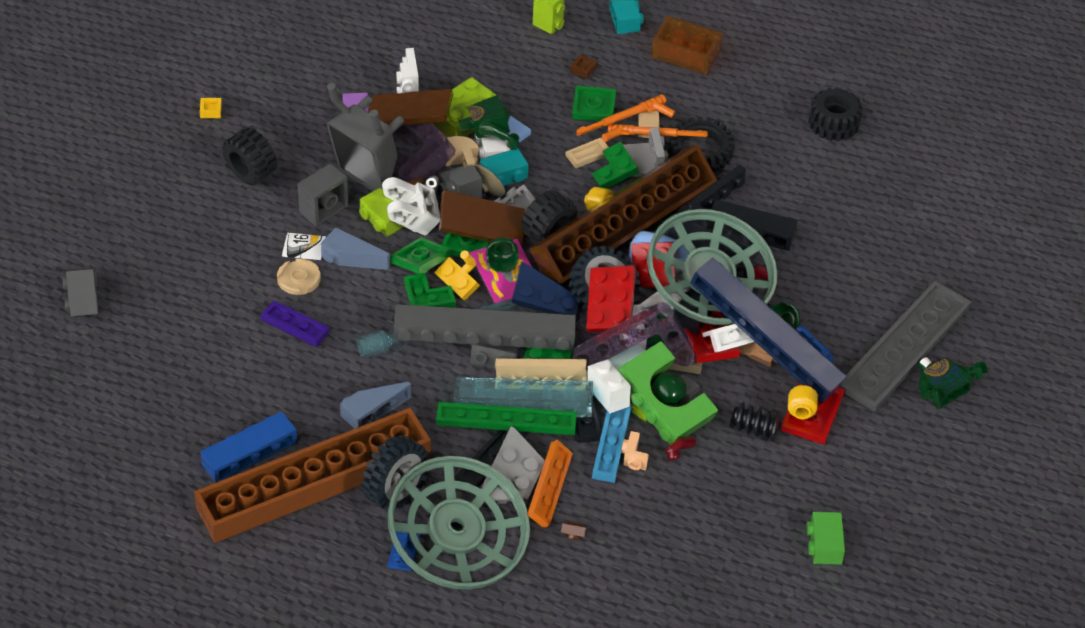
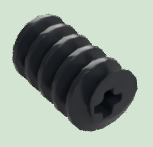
(755, 421)

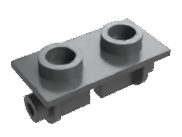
(487, 356)

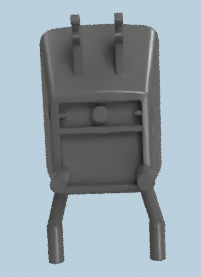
(363, 142)

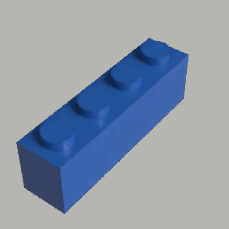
(248, 447)

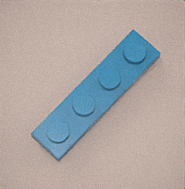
(611, 445)

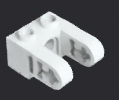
(412, 205)

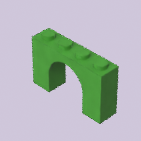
(669, 421)

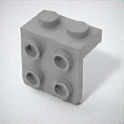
(648, 155)

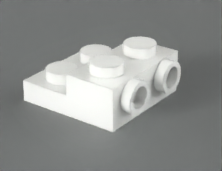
(408, 73)

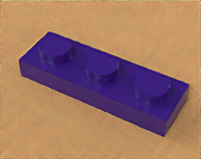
(295, 323)

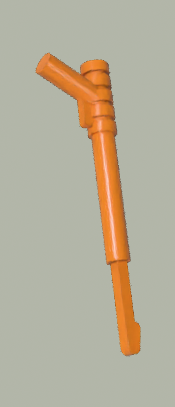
(649, 105)
(616, 130)

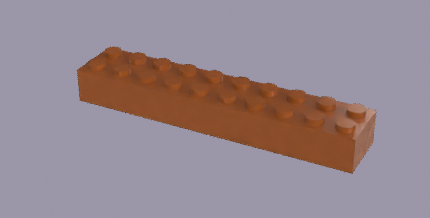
(300, 477)

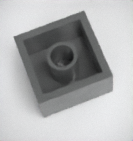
(323, 194)

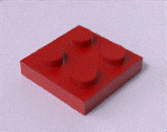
(639, 258)

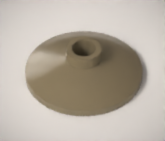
(490, 182)

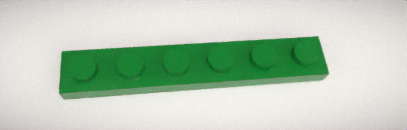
(505, 417)

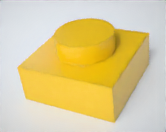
(210, 107)

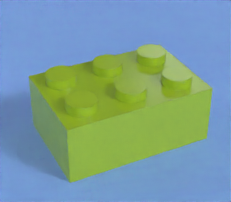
(464, 95)

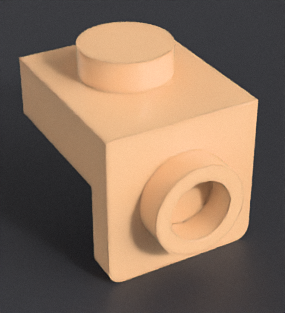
(634, 459)

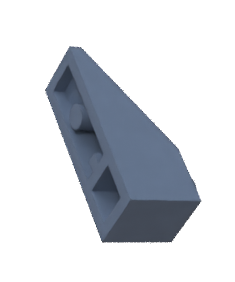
(353, 252)
(373, 403)

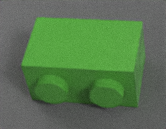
(826, 538)

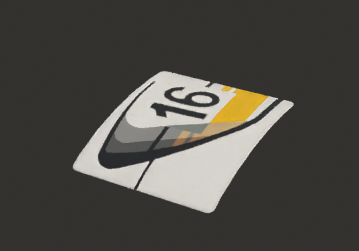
(303, 246)

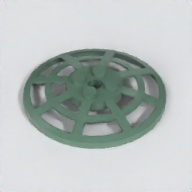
(700, 256)
(462, 512)

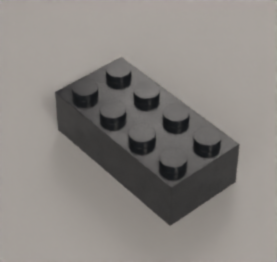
(708, 226)

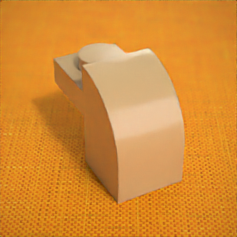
(466, 151)

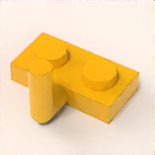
(458, 277)

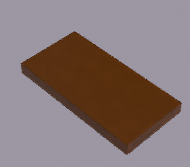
(413, 106)
(479, 218)

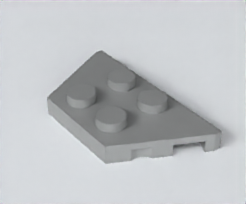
(519, 464)

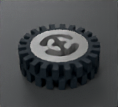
(594, 259)
(389, 467)

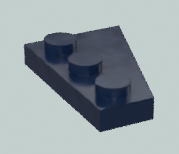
(541, 293)

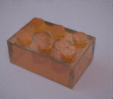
(686, 45)

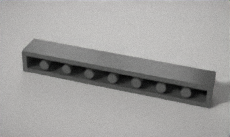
(484, 327)

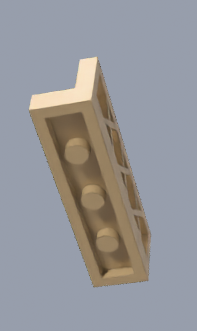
(542, 369)

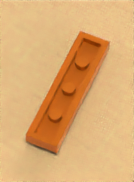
(550, 484)

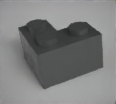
(462, 180)
(81, 291)

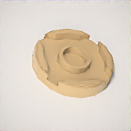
(303, 281)

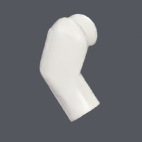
(433, 183)

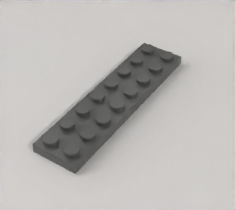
(904, 345)

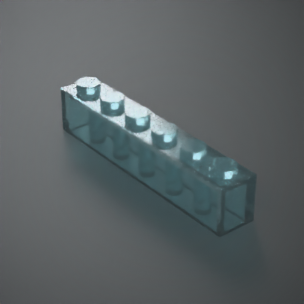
(527, 393)

